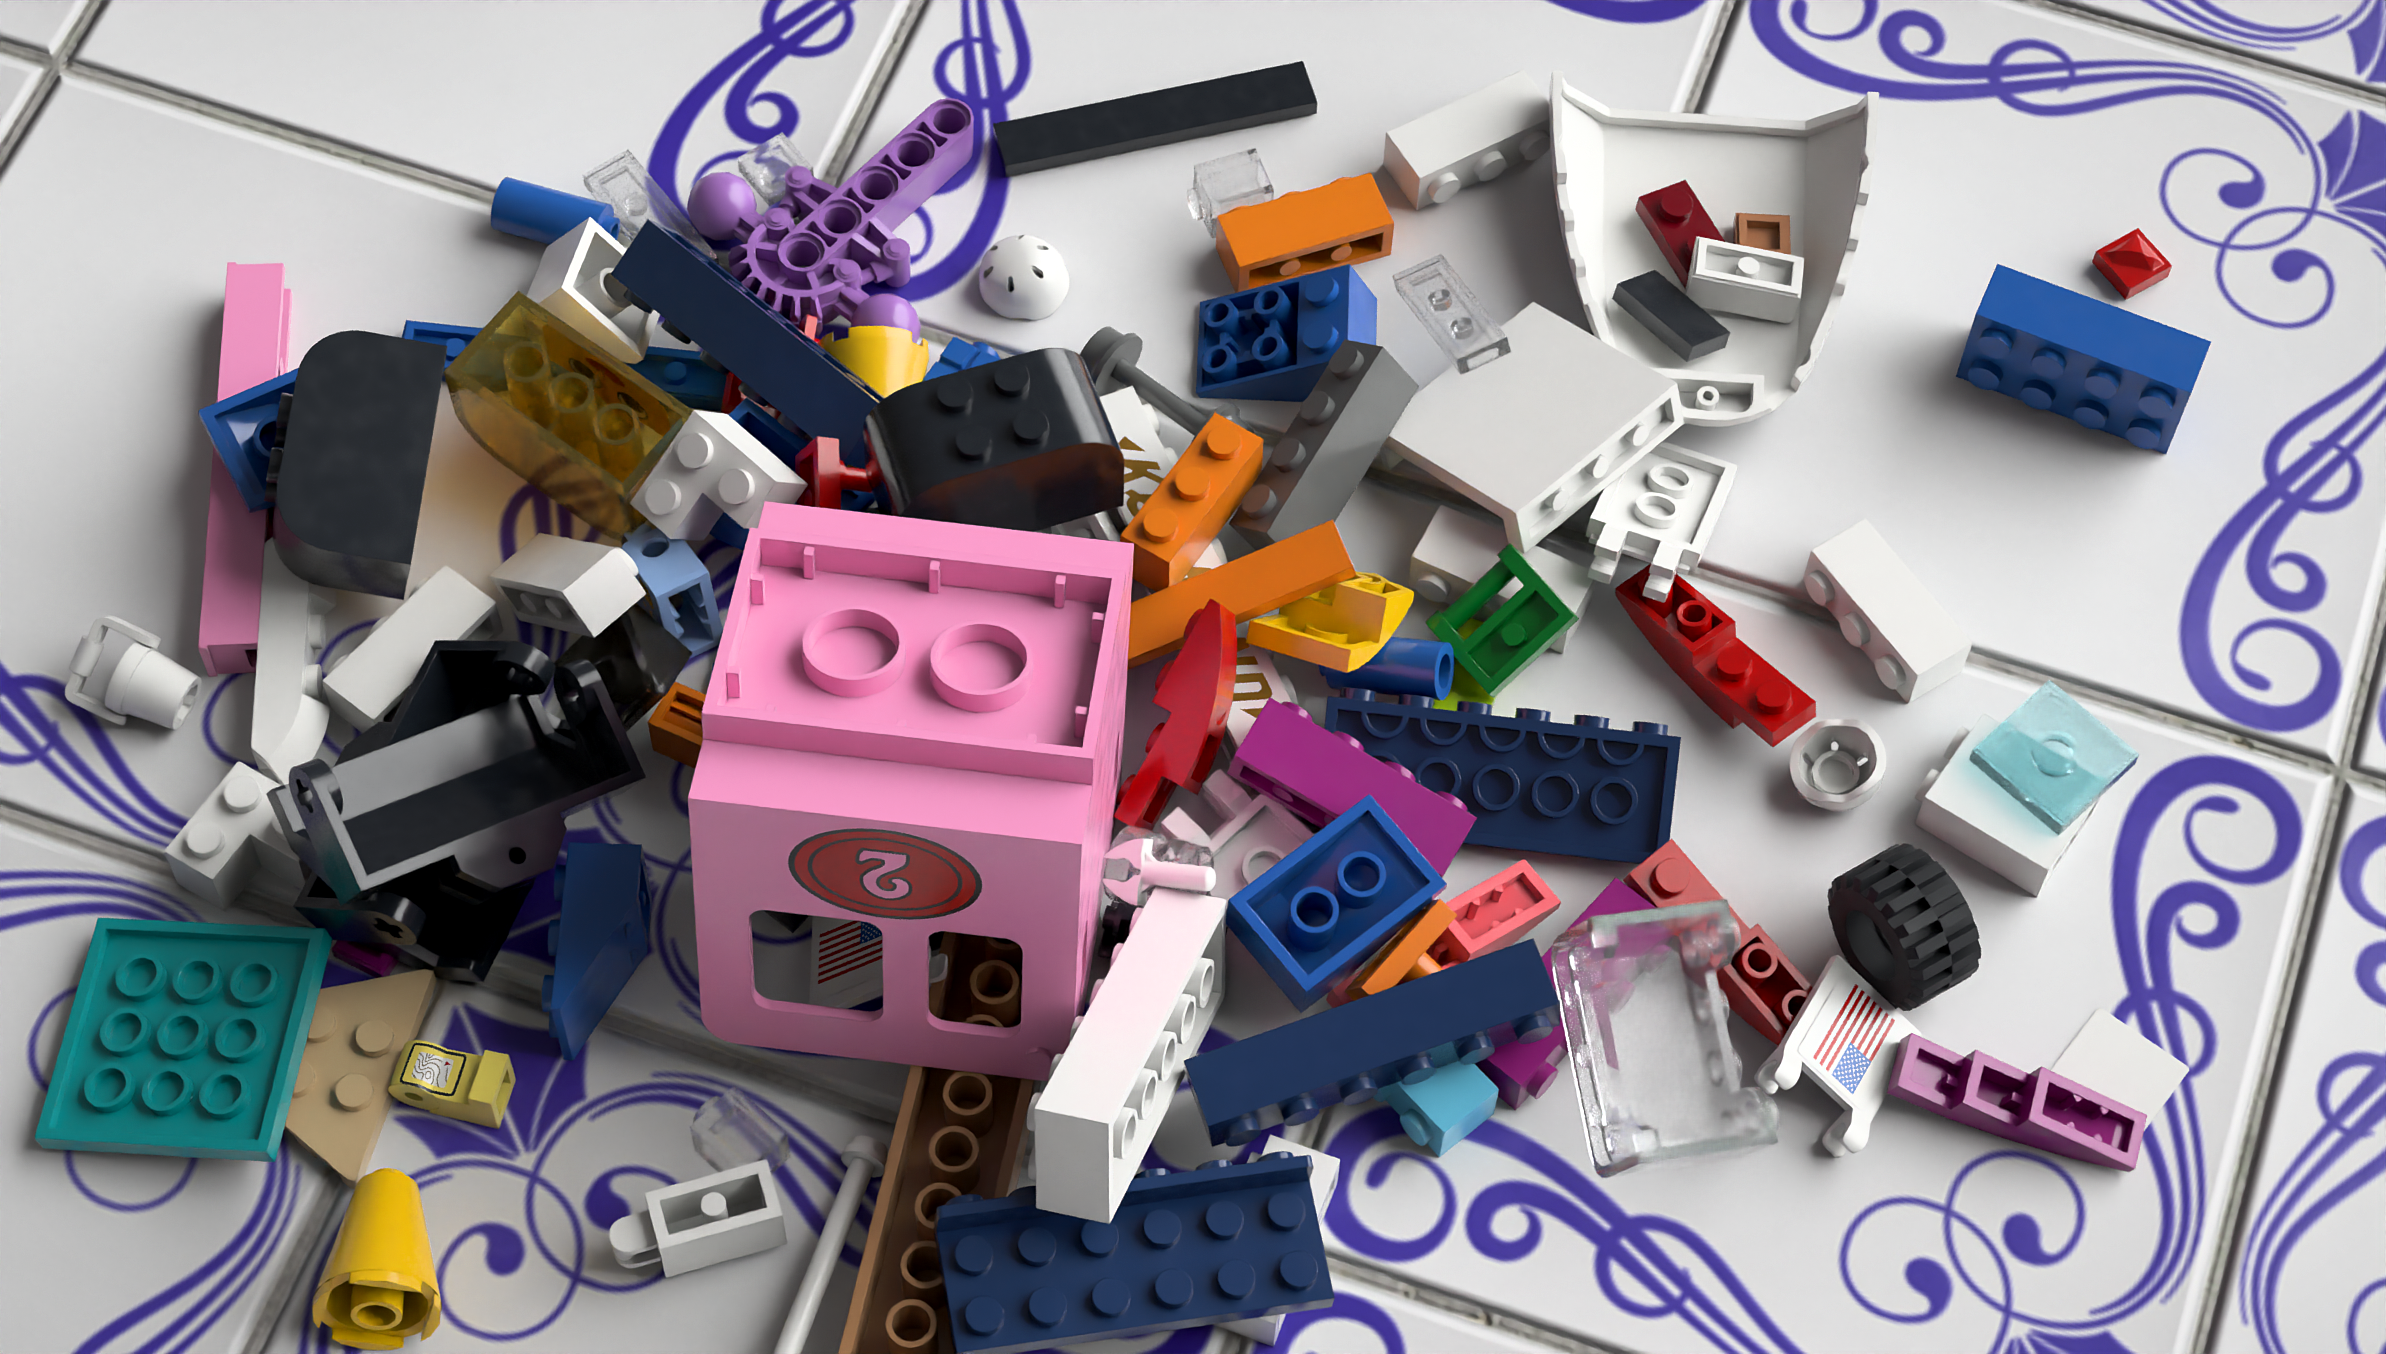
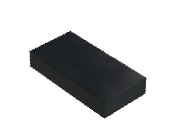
(1671, 315)

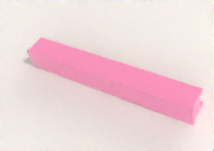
(251, 353)

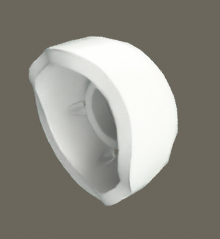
(1016, 264)
(1835, 777)

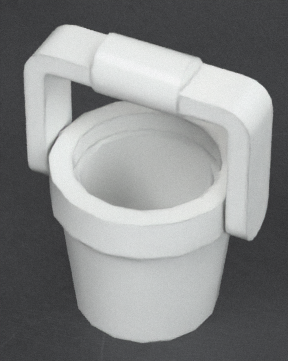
(142, 683)

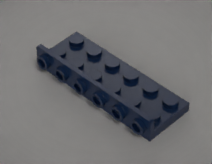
(1527, 777)
(1172, 1258)

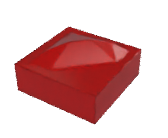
(2132, 263)

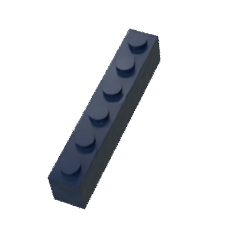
(746, 338)
(1373, 1044)

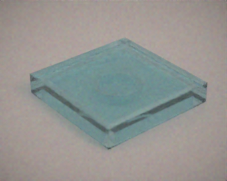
(2054, 757)

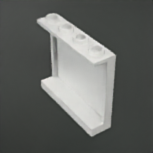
(1537, 425)

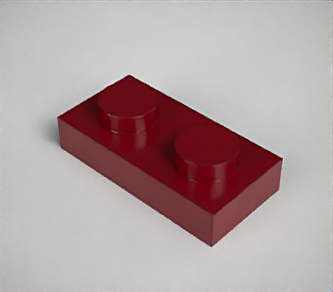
(1674, 222)

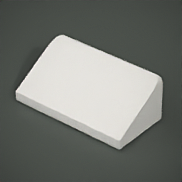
(1745, 280)

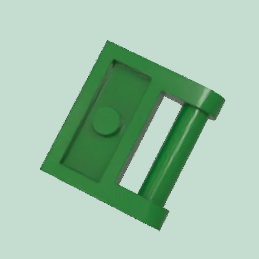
(1512, 634)

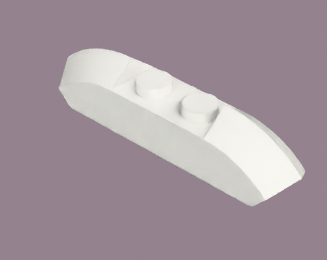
(287, 681)

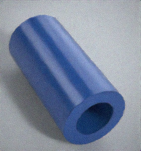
(544, 212)
(1401, 668)

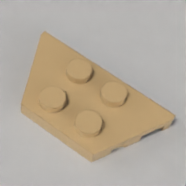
(350, 1064)

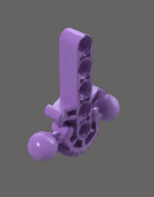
(866, 251)

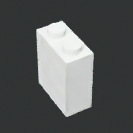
(1986, 821)

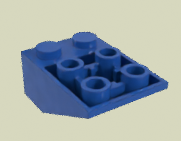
(1281, 335)
(597, 938)

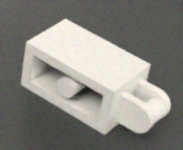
(703, 1221)

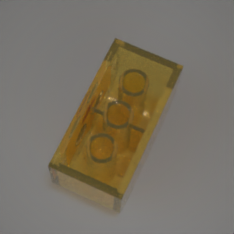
(563, 413)

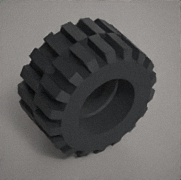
(1904, 926)

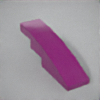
(2016, 1105)

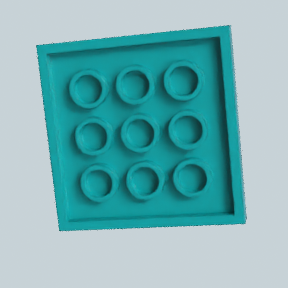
(185, 1039)

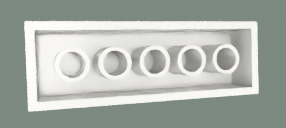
(1128, 1055)

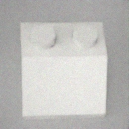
(580, 291)

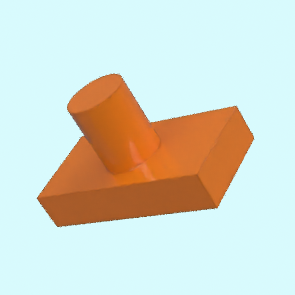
(1405, 953)

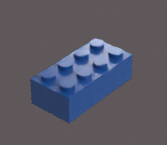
(2082, 359)

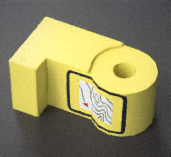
(454, 1082)

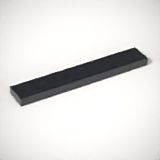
(1154, 118)

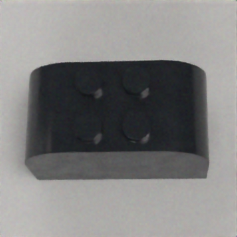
(997, 446)
(354, 460)

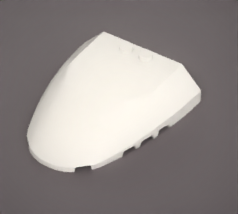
(1734, 165)

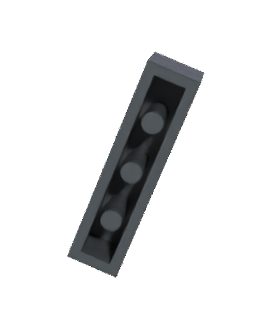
(1326, 445)

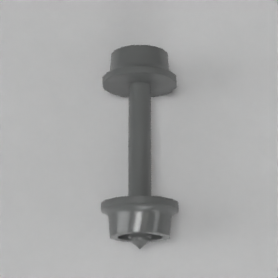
(1113, 362)

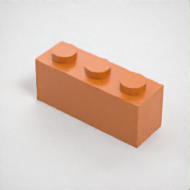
(1304, 233)
(1193, 502)

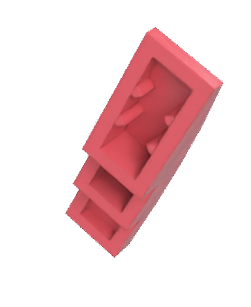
(1486, 920)

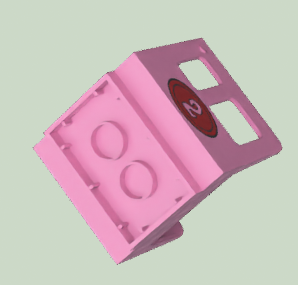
(914, 745)

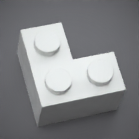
(711, 471)
(232, 840)

